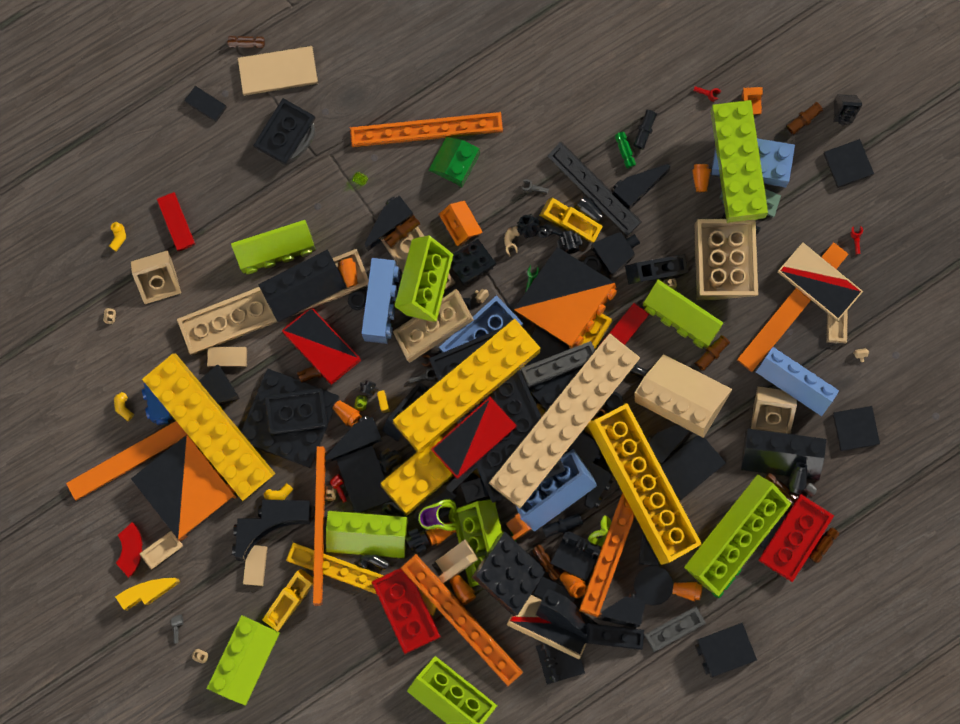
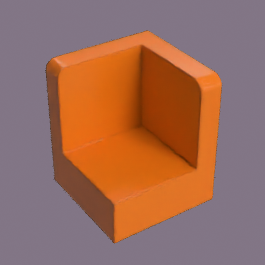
(755, 95)
(518, 527)

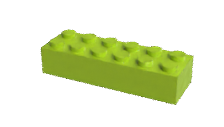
(739, 161)
(738, 535)

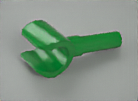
(531, 277)

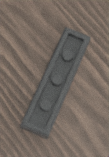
(557, 364)

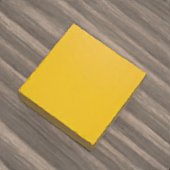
(383, 401)

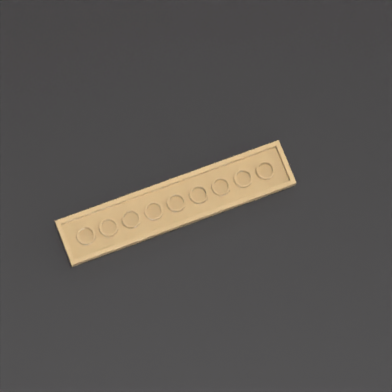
(246, 313)
(564, 421)

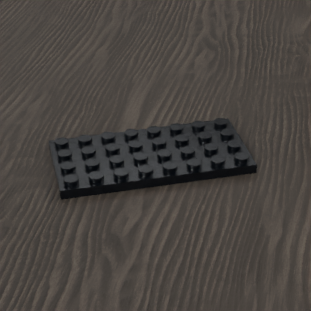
(512, 398)

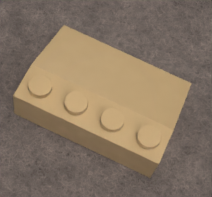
(725, 259)
(682, 395)

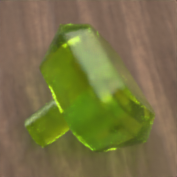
(360, 178)

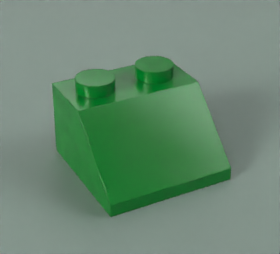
(455, 160)

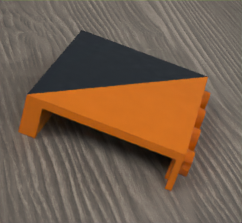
(566, 298)
(183, 487)

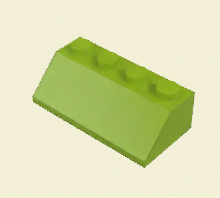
(273, 247)
(424, 279)
(682, 314)
(480, 528)
(366, 534)
(243, 660)
(450, 695)

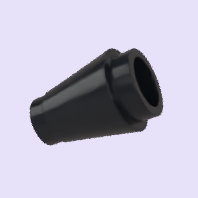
(588, 208)
(798, 478)

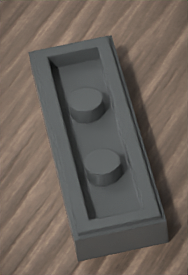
(674, 629)

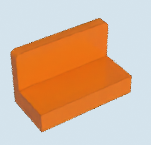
(460, 222)

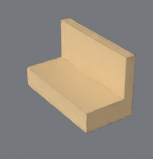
(456, 561)

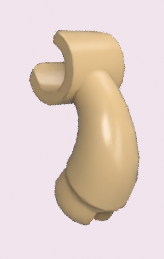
(509, 236)

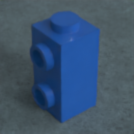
(155, 411)

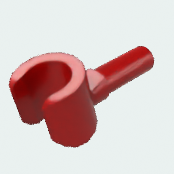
(708, 93)
(856, 237)
(336, 482)

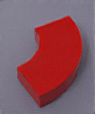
(131, 549)

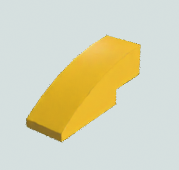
(571, 220)
(146, 592)
(289, 599)

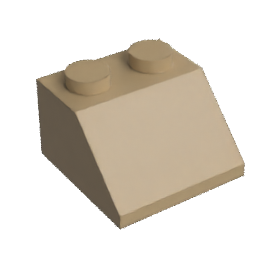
(155, 277)
(773, 410)

